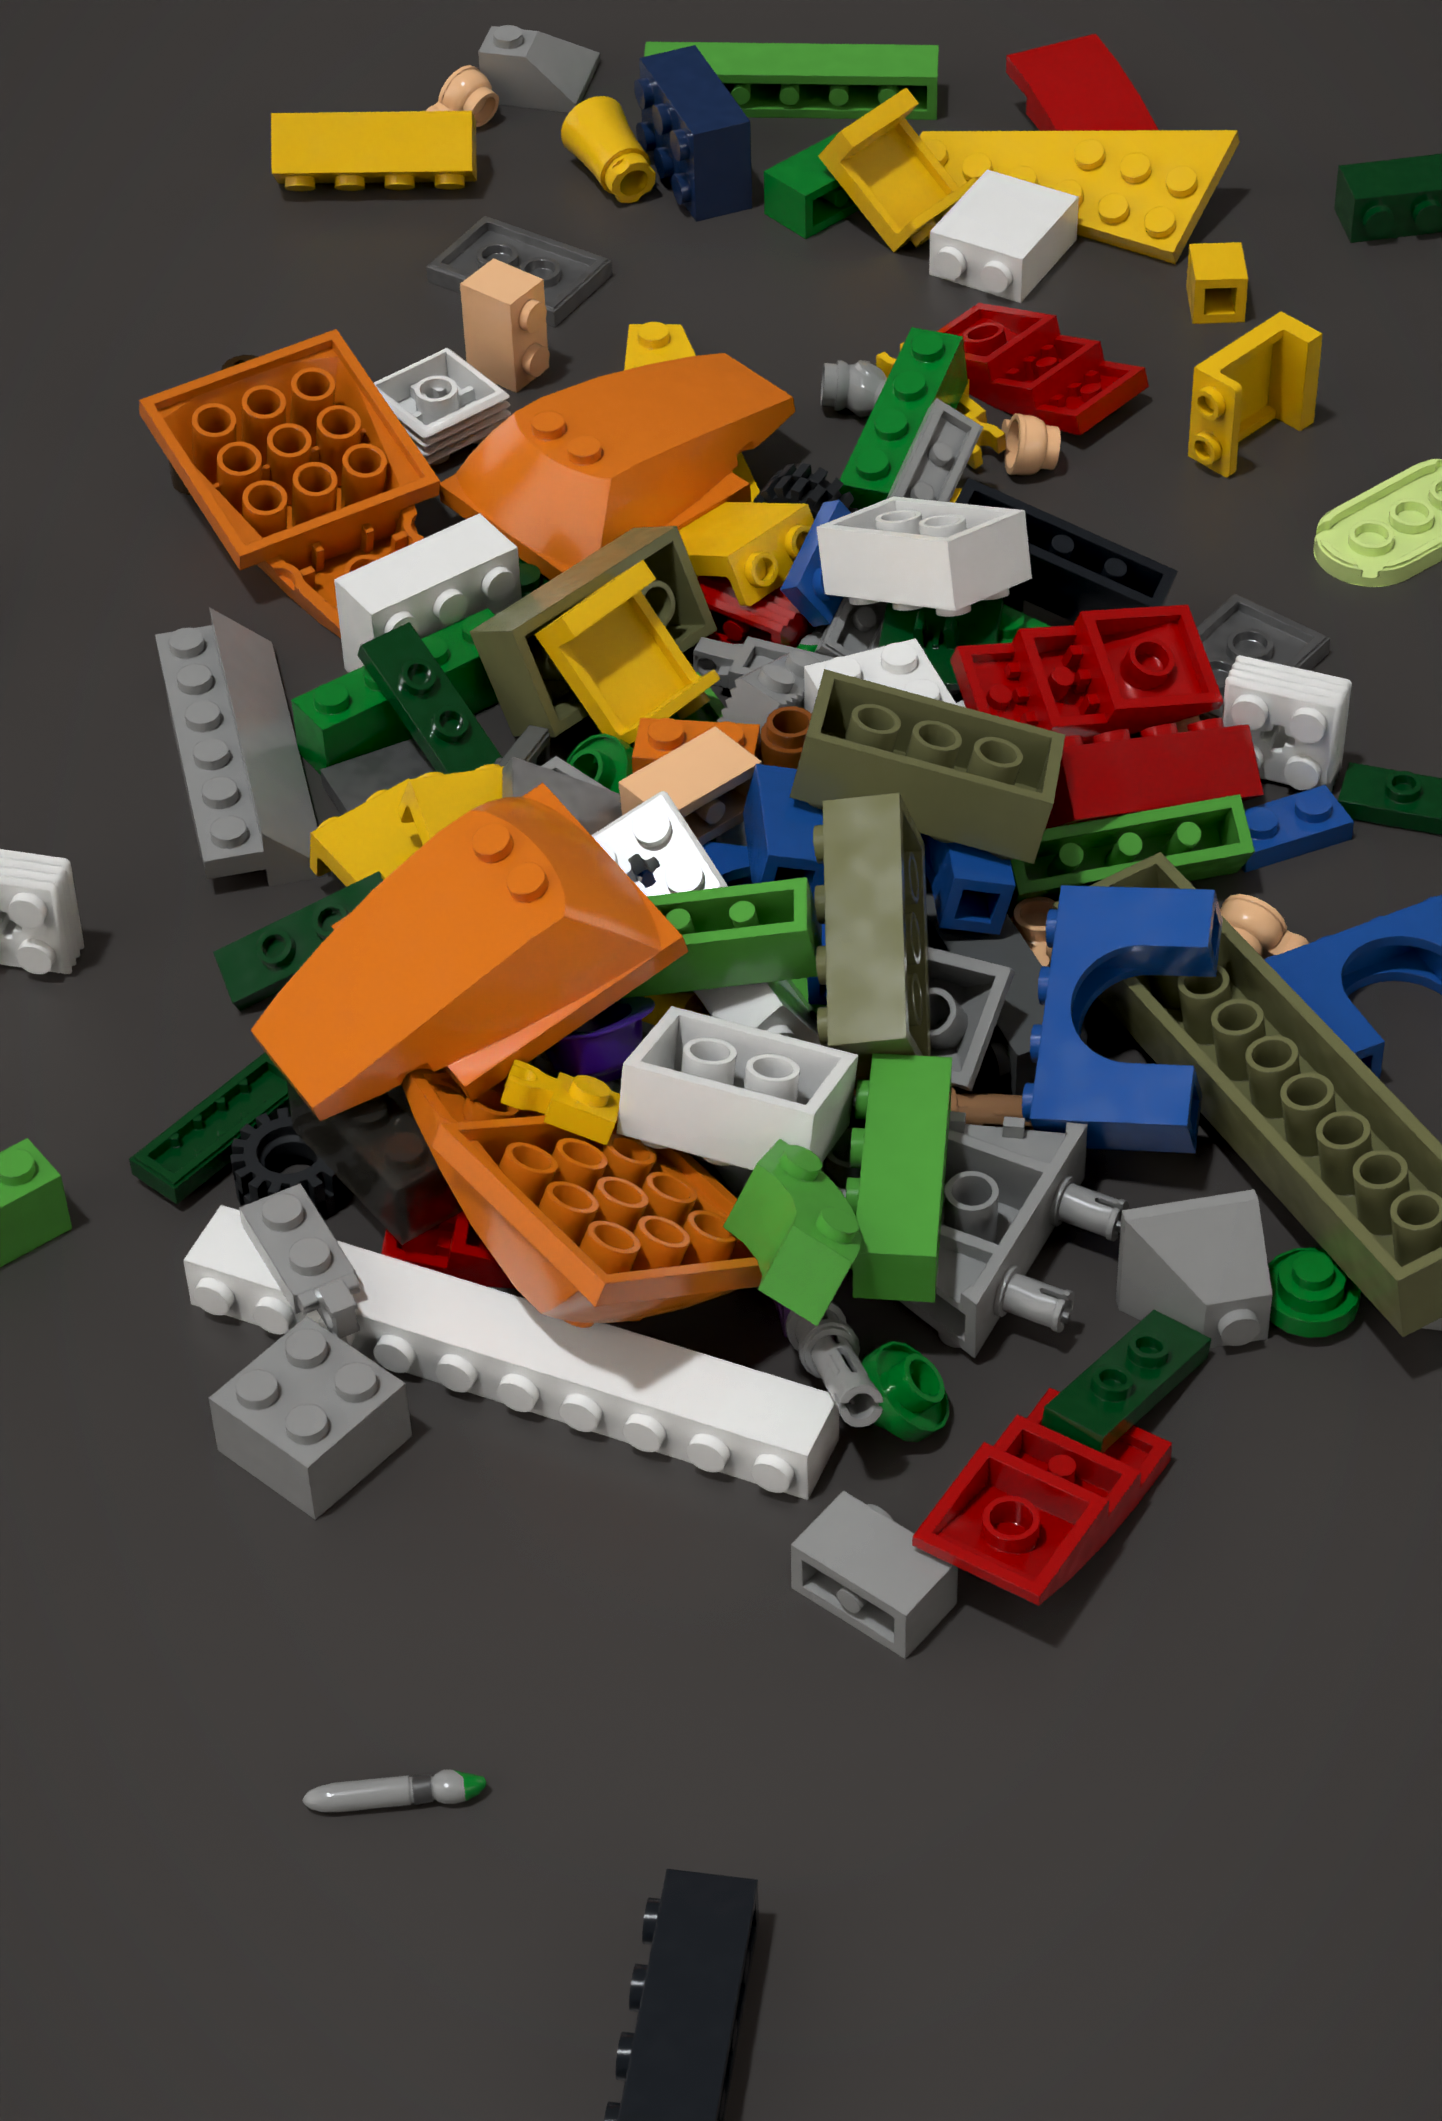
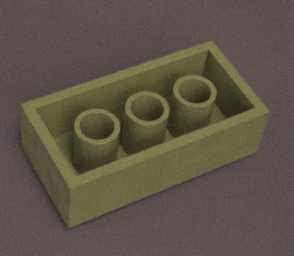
(520, 668)
(955, 767)
(872, 930)

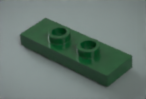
(427, 701)
(1392, 798)
(271, 956)
(203, 1138)
(1126, 1381)

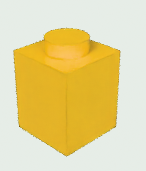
(1217, 283)

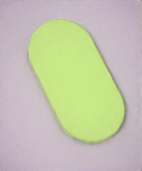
(1385, 530)

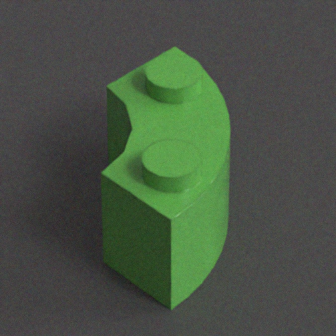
(796, 1229)

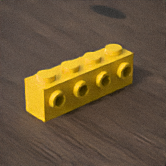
(373, 149)

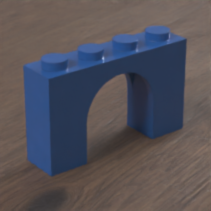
(967, 883)
(1095, 942)
(1387, 948)

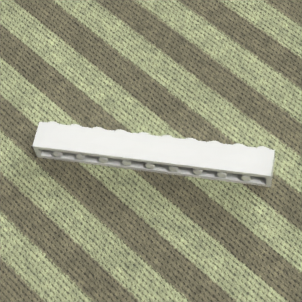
(511, 1353)

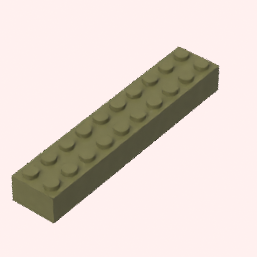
(1299, 1112)

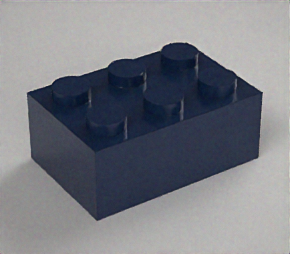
(694, 133)

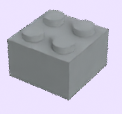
(311, 1417)

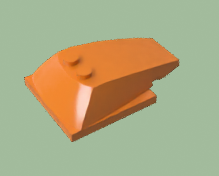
(618, 456)
(296, 466)
(467, 959)
(579, 1221)

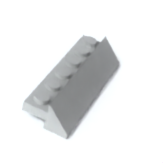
(237, 751)

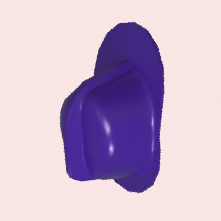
(603, 1042)

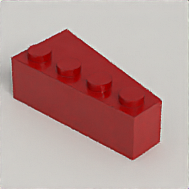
(1153, 771)

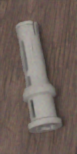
(832, 1354)

